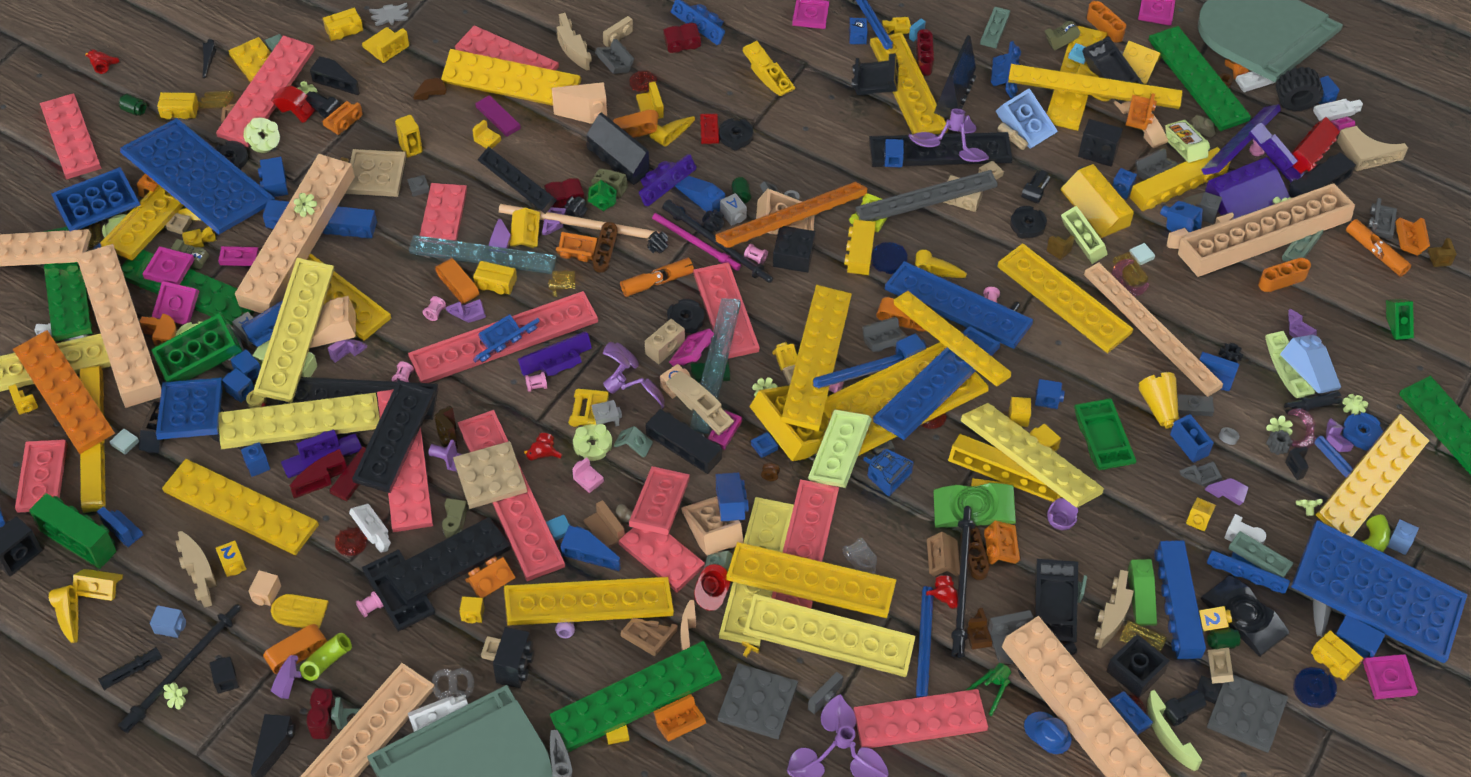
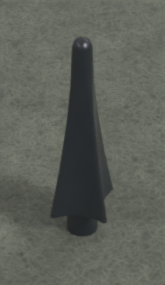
(208, 54)

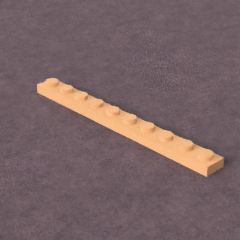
(1153, 329)

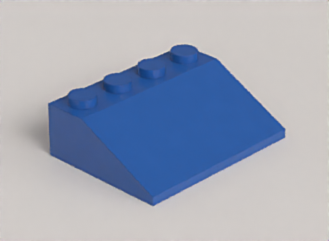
(95, 199)

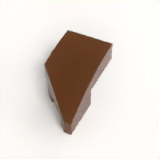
(430, 87)
(978, 632)

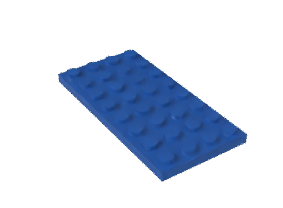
(197, 175)
(1380, 591)

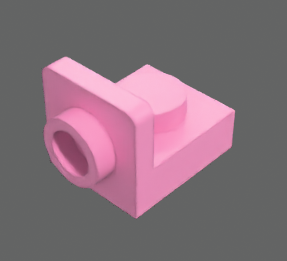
(586, 475)

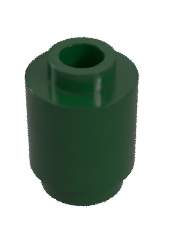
(132, 105)
(741, 188)
(1223, 638)

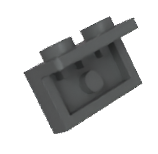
(615, 57)
(1154, 164)
(1382, 220)
(882, 334)

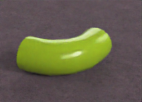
(1379, 533)
(325, 656)

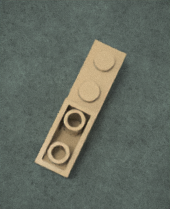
(572, 44)
(700, 400)
(197, 567)
(1114, 611)

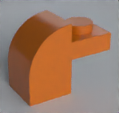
(160, 329)

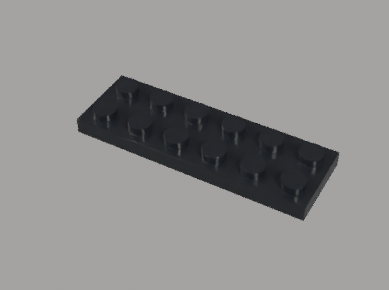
(393, 436)
(447, 560)

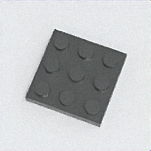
(757, 701)
(1247, 713)

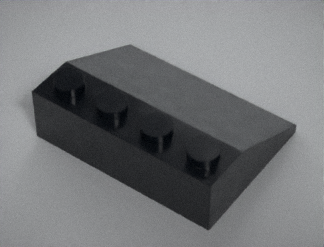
(958, 81)

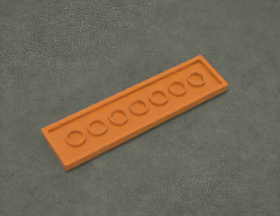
(63, 391)

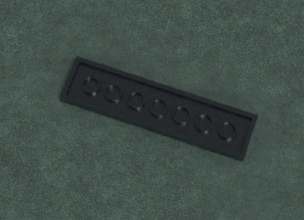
(947, 153)
(324, 388)

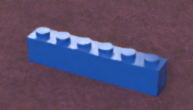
(343, 222)
(1180, 600)

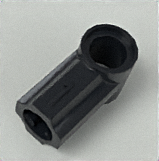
(322, 104)
(1034, 190)
(1180, 709)

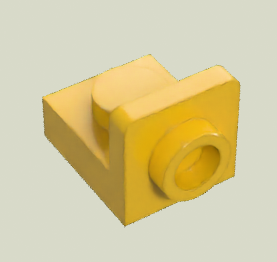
(485, 136)
(785, 355)
(23, 403)
(1200, 514)

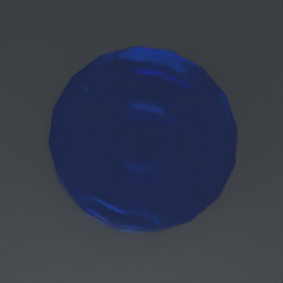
(888, 257)
(1315, 687)

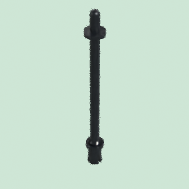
(679, 214)
(959, 634)
(139, 711)

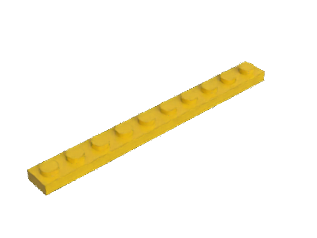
(1092, 85)

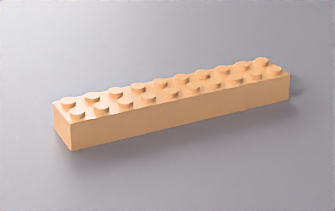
(1265, 229)
(294, 235)
(119, 326)
(1079, 703)

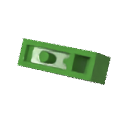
(1142, 582)

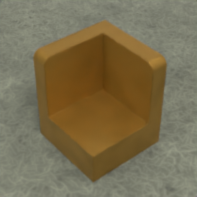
(1060, 247)
(1442, 255)

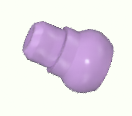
(565, 629)

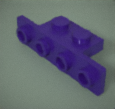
(1276, 151)
(664, 178)
(556, 356)
(316, 448)

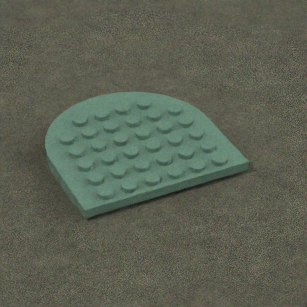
(1265, 33)
(475, 741)

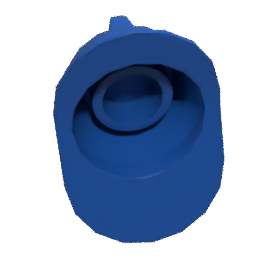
(1048, 732)

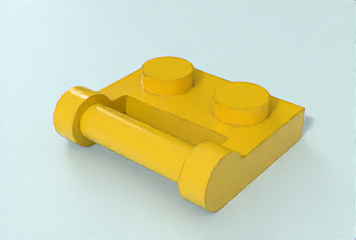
(593, 397)

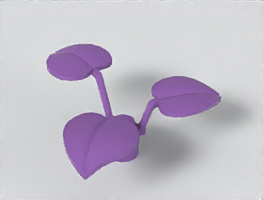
(959, 123)
(617, 380)
(840, 718)

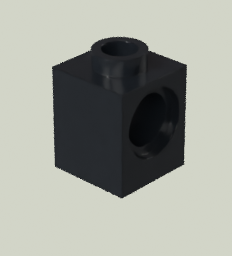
(224, 674)

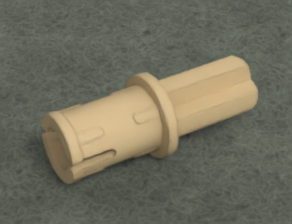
(1013, 136)

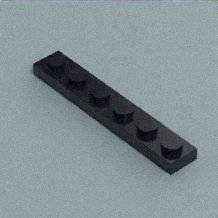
(517, 180)

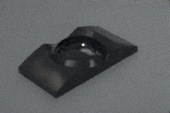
(1109, 63)
(1057, 597)
(396, 609)
(1256, 623)

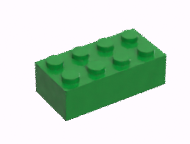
(197, 349)
(73, 530)

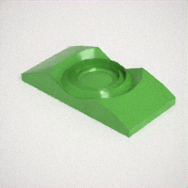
(987, 502)

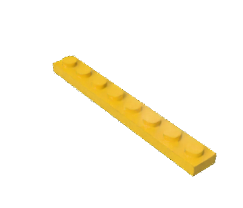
(952, 338)

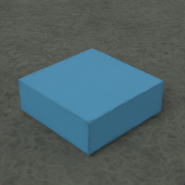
(920, 24)
(558, 527)

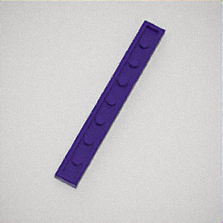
(1239, 141)

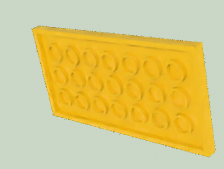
(877, 390)

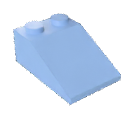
(1027, 117)
(1312, 362)

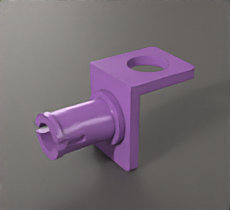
(445, 453)

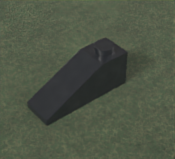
(331, 74)
(148, 437)
(272, 742)

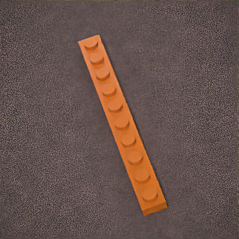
(790, 214)

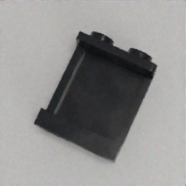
(876, 76)

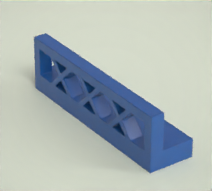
(261, 327)

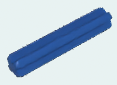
(1333, 455)

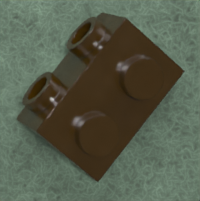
(446, 426)

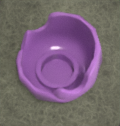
(1062, 514)

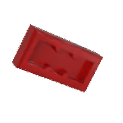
(709, 128)

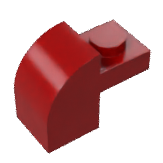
(295, 100)

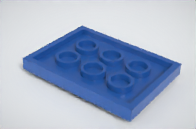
(189, 408)

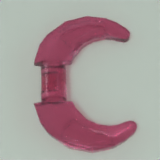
(1117, 273)
(1309, 421)

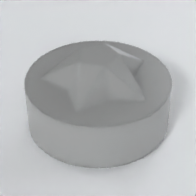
(1229, 435)

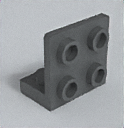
(1003, 626)

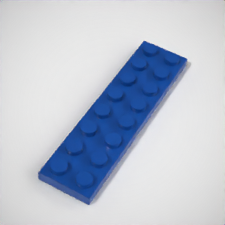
(960, 304)
(930, 388)

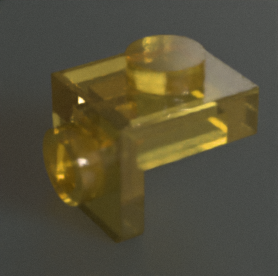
(562, 280)

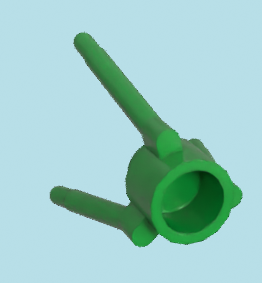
(998, 676)

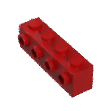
(1314, 145)

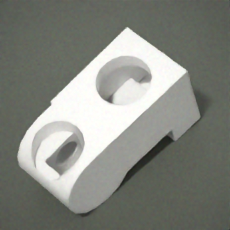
(1236, 526)

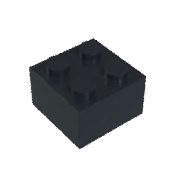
(1100, 142)
(794, 249)
(17, 546)
(513, 658)
(1137, 665)

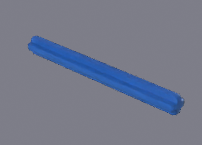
(875, 24)
(856, 371)
(924, 643)

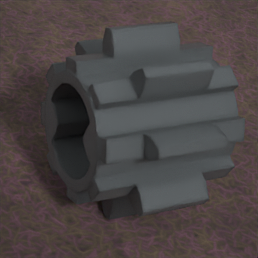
(1279, 442)

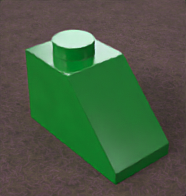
(1400, 318)

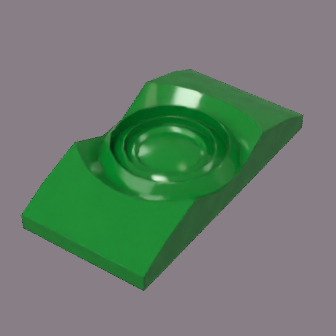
(1104, 434)

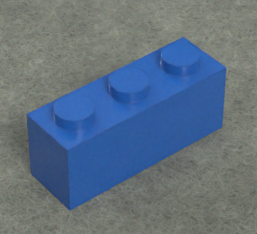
(731, 496)

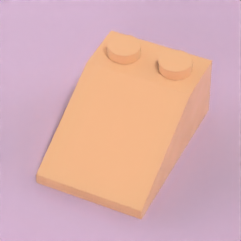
(580, 101)
(773, 201)
(335, 322)
(708, 528)

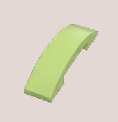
(1291, 378)
(1184, 754)

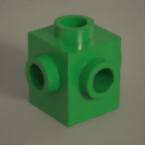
(602, 195)

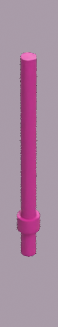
(722, 257)

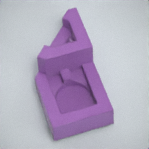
(552, 225)
(500, 236)
(469, 312)
(1297, 327)
(342, 348)
(1335, 438)
(1230, 489)
(285, 677)

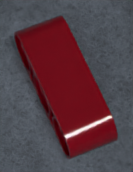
(925, 51)

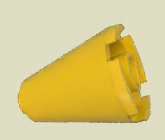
(1161, 397)

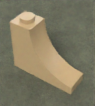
(1366, 151)

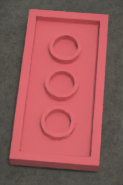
(444, 211)
(40, 472)
(659, 500)
(662, 556)

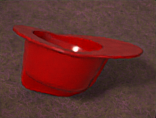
(711, 587)

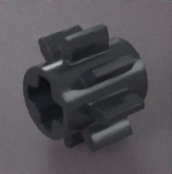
(576, 207)
(713, 221)
(657, 242)
(1231, 352)

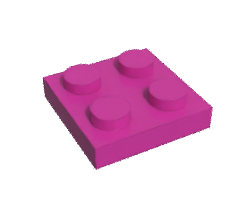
(1157, 11)
(811, 13)
(168, 266)
(175, 302)
(692, 347)
(1390, 676)

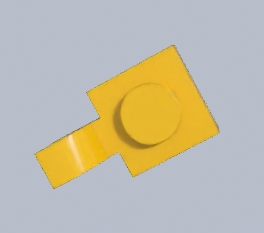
(898, 25)
(197, 238)

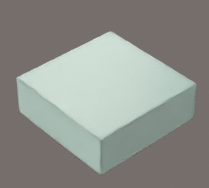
(1142, 254)
(124, 441)

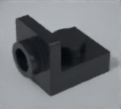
(1297, 463)

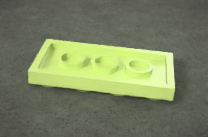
(839, 448)

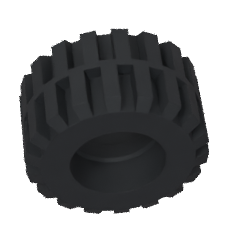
(1299, 89)

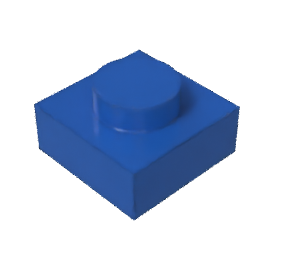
(764, 445)

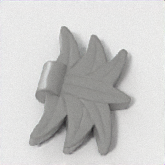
(389, 14)

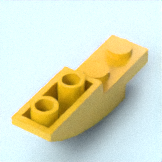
(766, 70)

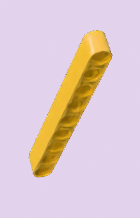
(93, 460)

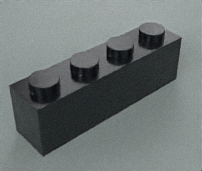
(1334, 170)
(684, 441)

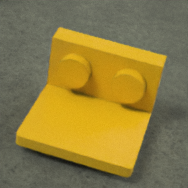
(387, 44)
(1141, 60)

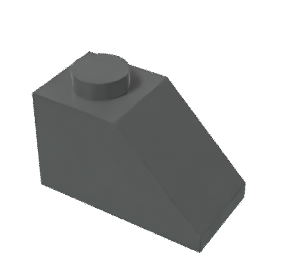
(1208, 202)

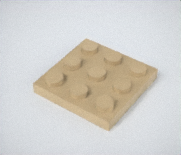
(376, 172)
(489, 475)

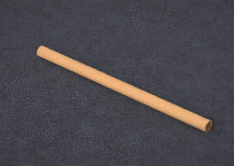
(582, 222)

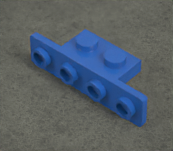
(706, 21)
(1001, 69)
(500, 334)
(1243, 568)

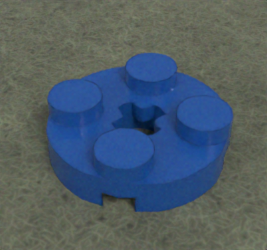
(1369, 423)

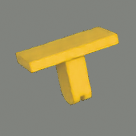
(749, 648)

